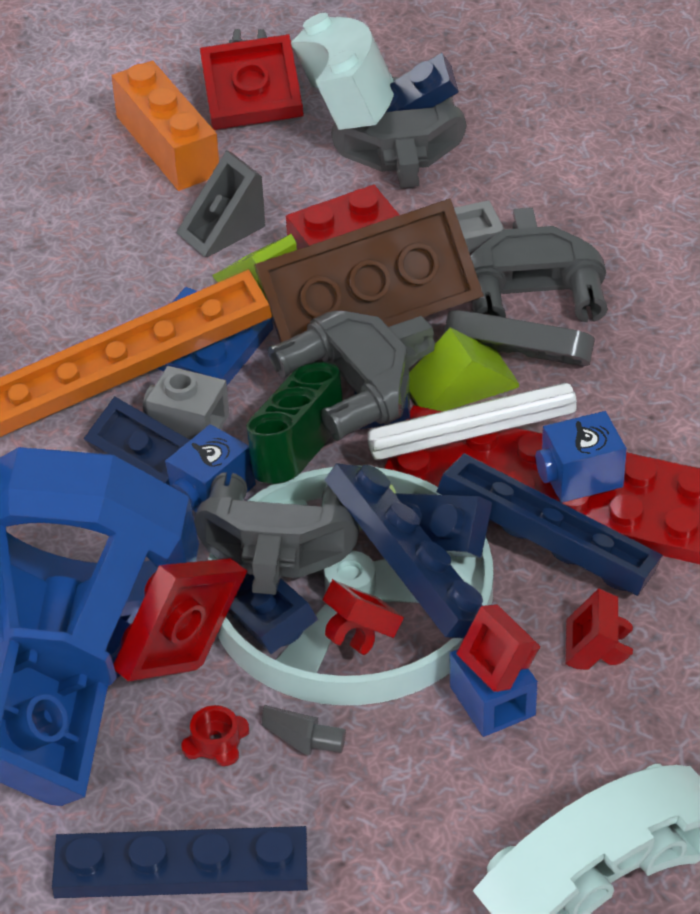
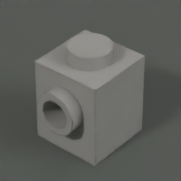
(187, 401)

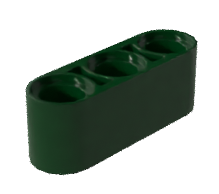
(290, 424)

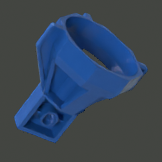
(68, 614)

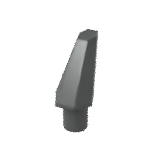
(302, 730)

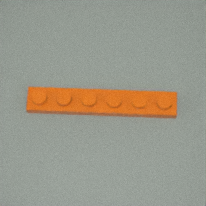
(130, 350)

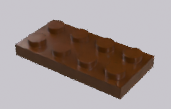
(381, 270)

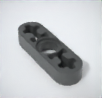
(526, 337)

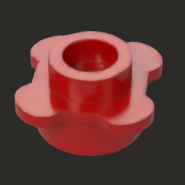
(213, 721)

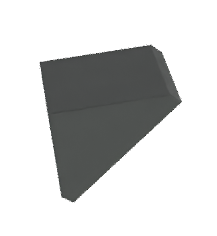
(226, 207)

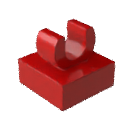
(358, 611)
(595, 633)
(497, 648)

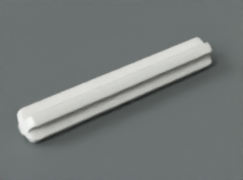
(471, 421)

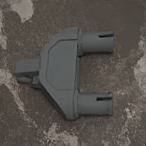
(404, 140)
(535, 261)
(369, 358)
(274, 537)

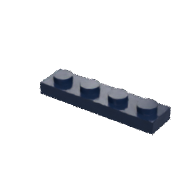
(554, 526)
(406, 547)
(180, 862)

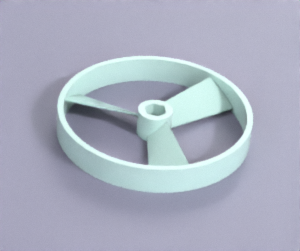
(297, 667)

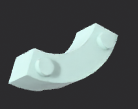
(345, 68)
(578, 852)

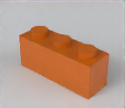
(165, 124)

